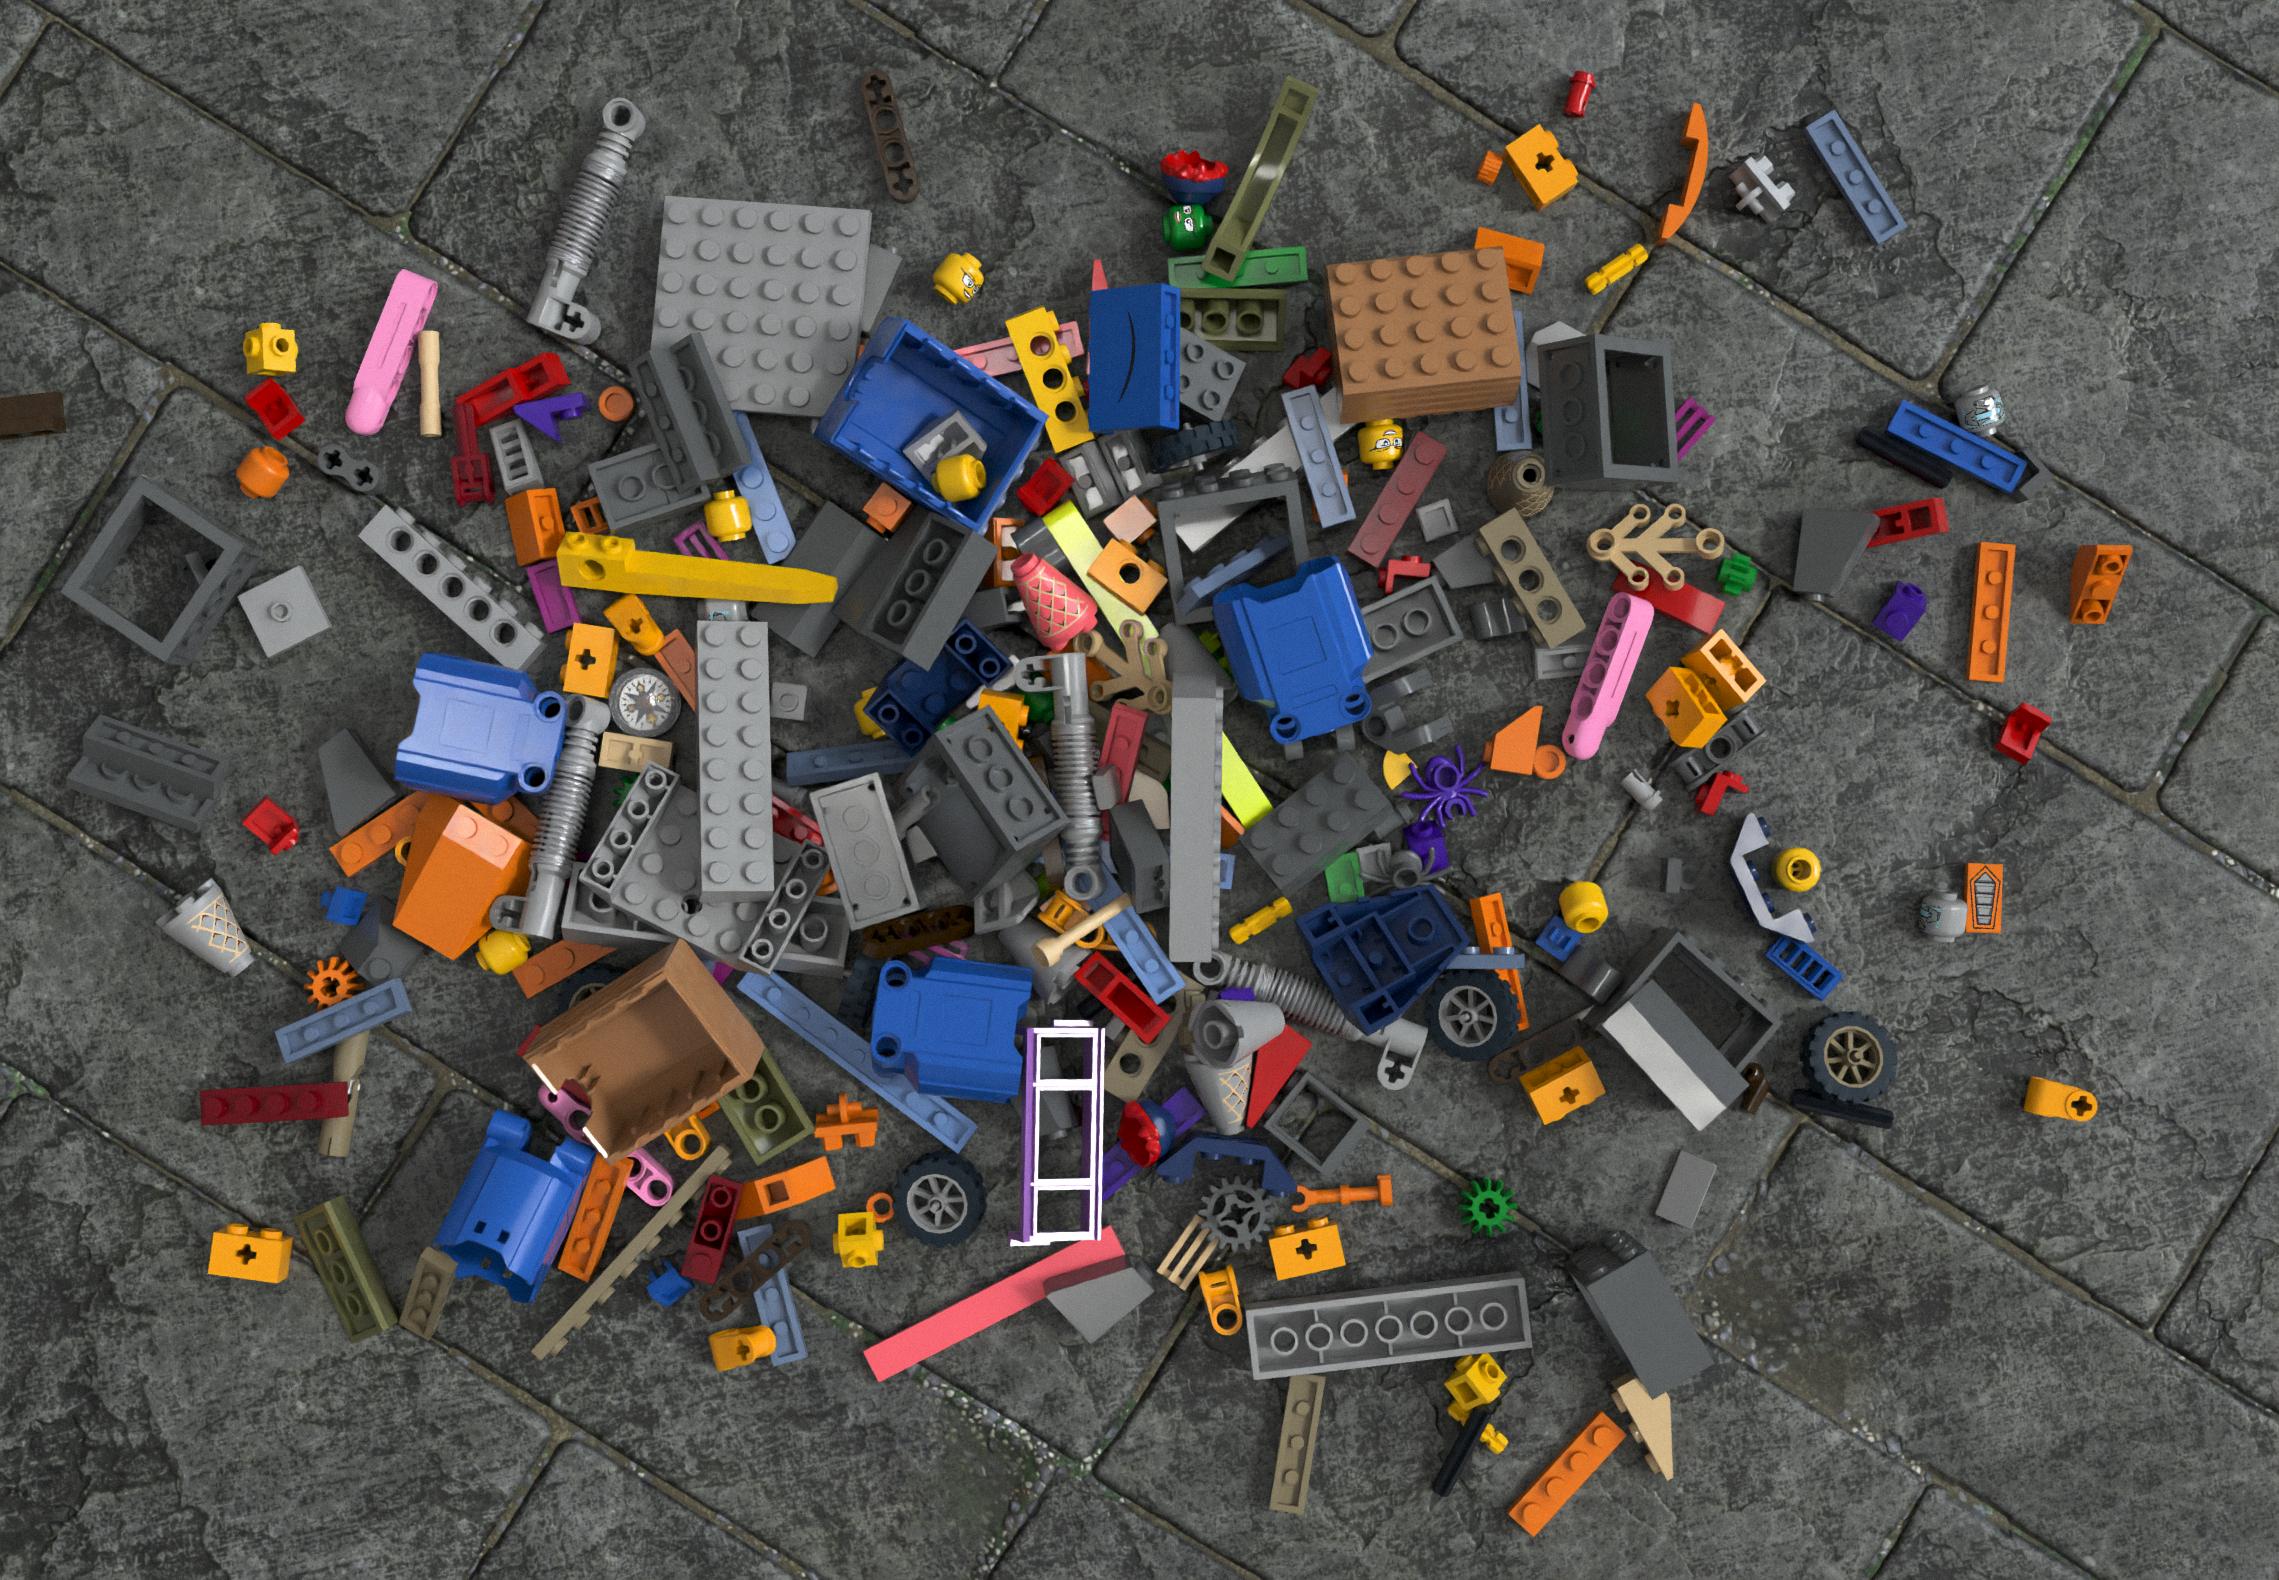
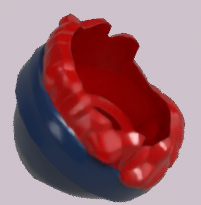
(1192, 178)
(1146, 1131)

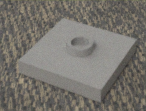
(285, 612)

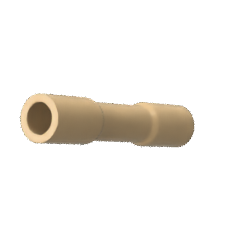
(429, 361)

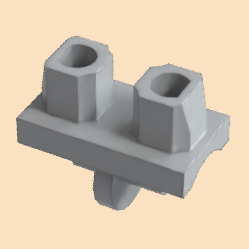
(1759, 191)

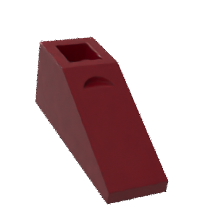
(713, 1230)

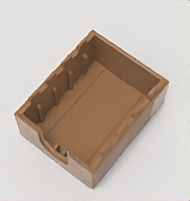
(1422, 335)
(648, 1050)

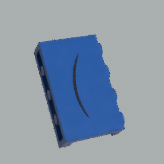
(1134, 358)

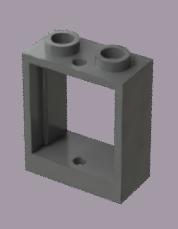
(1139, 856)
(1344, 1142)

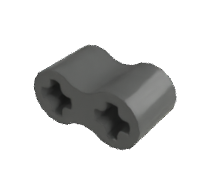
(352, 469)
(1038, 539)
(1496, 619)
(1590, 974)

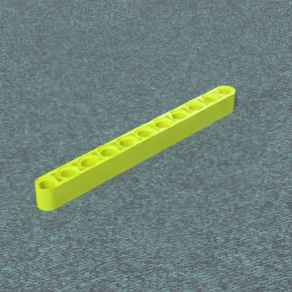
(1082, 550)

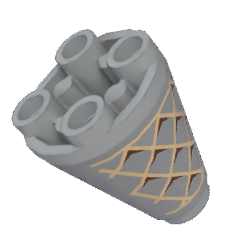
(208, 929)
(1222, 1092)

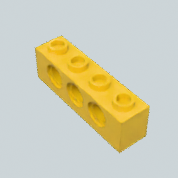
(1022, 330)

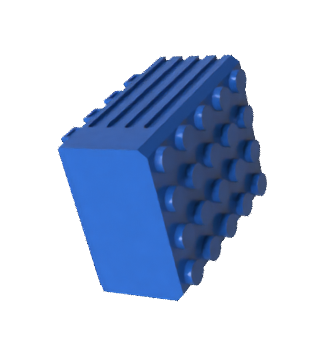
(903, 386)

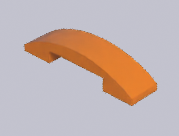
(1696, 137)

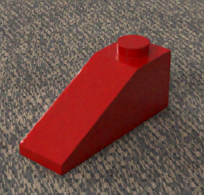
(1910, 522)
(1272, 1068)

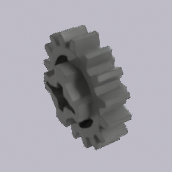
(1229, 1198)

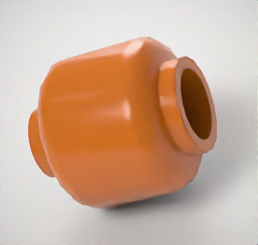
(262, 472)

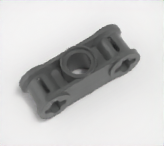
(1736, 739)

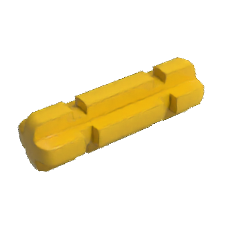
(1616, 269)
(1260, 920)
(1494, 1439)

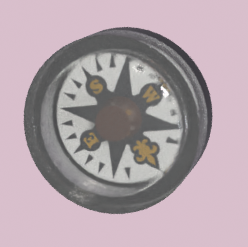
(645, 702)

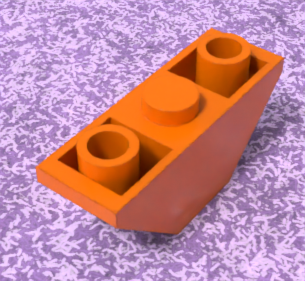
(2096, 580)
(785, 1188)

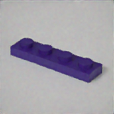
(1116, 1164)

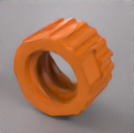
(1489, 167)
(876, 1196)

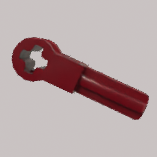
(471, 467)

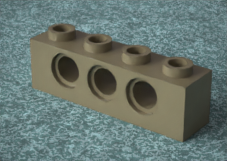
(1565, 618)
(1128, 1084)

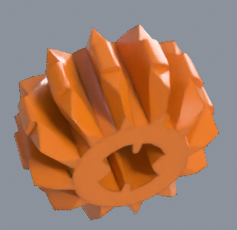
(324, 979)

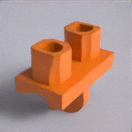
(846, 1119)

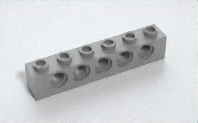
(383, 537)

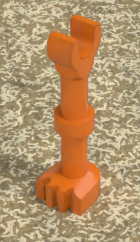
(1345, 1195)

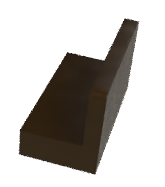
(32, 415)

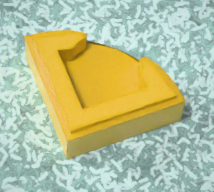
(1395, 768)

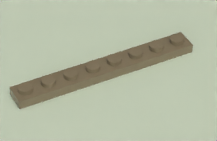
(625, 1262)

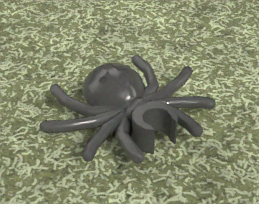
(1404, 872)

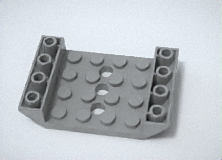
(651, 868)

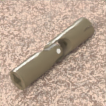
(347, 1065)

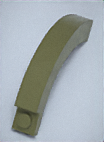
(1261, 180)

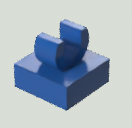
(344, 905)
(1558, 938)
(669, 1286)

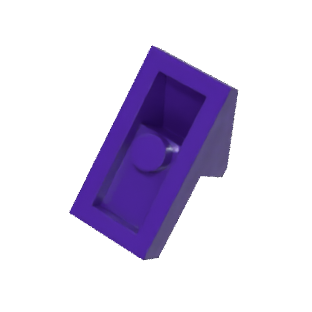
(544, 412)

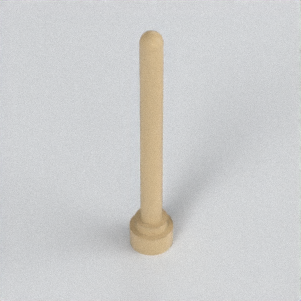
(1048, 950)

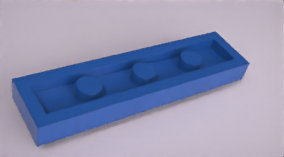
(1956, 447)

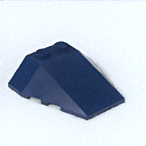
(1381, 951)

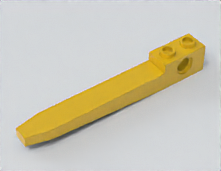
(616, 566)

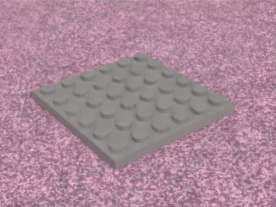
(769, 293)

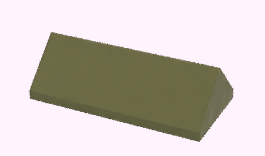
(1235, 317)
(766, 1111)
(347, 1269)

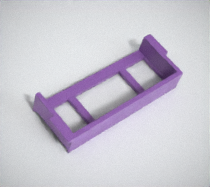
(1092, 1133)

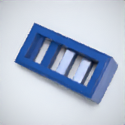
(1826, 985)

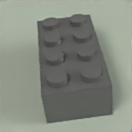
(929, 590)
(1408, 627)
(1317, 825)

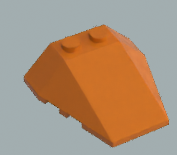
(456, 874)

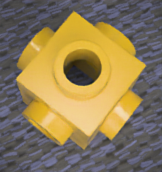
(270, 350)
(858, 1239)
(1475, 1380)

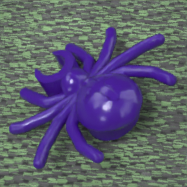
(1445, 787)

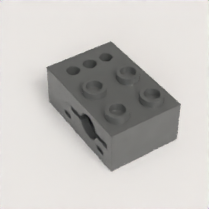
(1205, 379)
(640, 490)

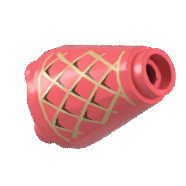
(1052, 601)

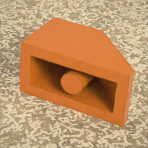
(1515, 744)

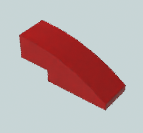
(516, 386)
(1687, 605)
(1122, 997)

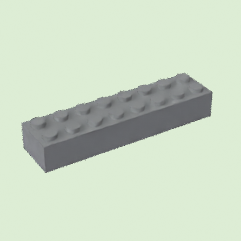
(733, 762)
(1195, 816)
(814, 949)
(1388, 1325)

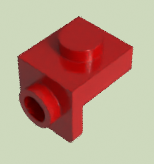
(1310, 371)
(275, 408)
(1045, 487)
(1408, 568)
(2021, 732)
(1710, 794)
(272, 825)

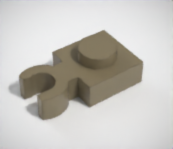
(1191, 999)

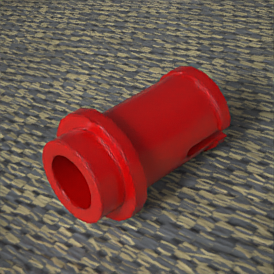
(1579, 94)

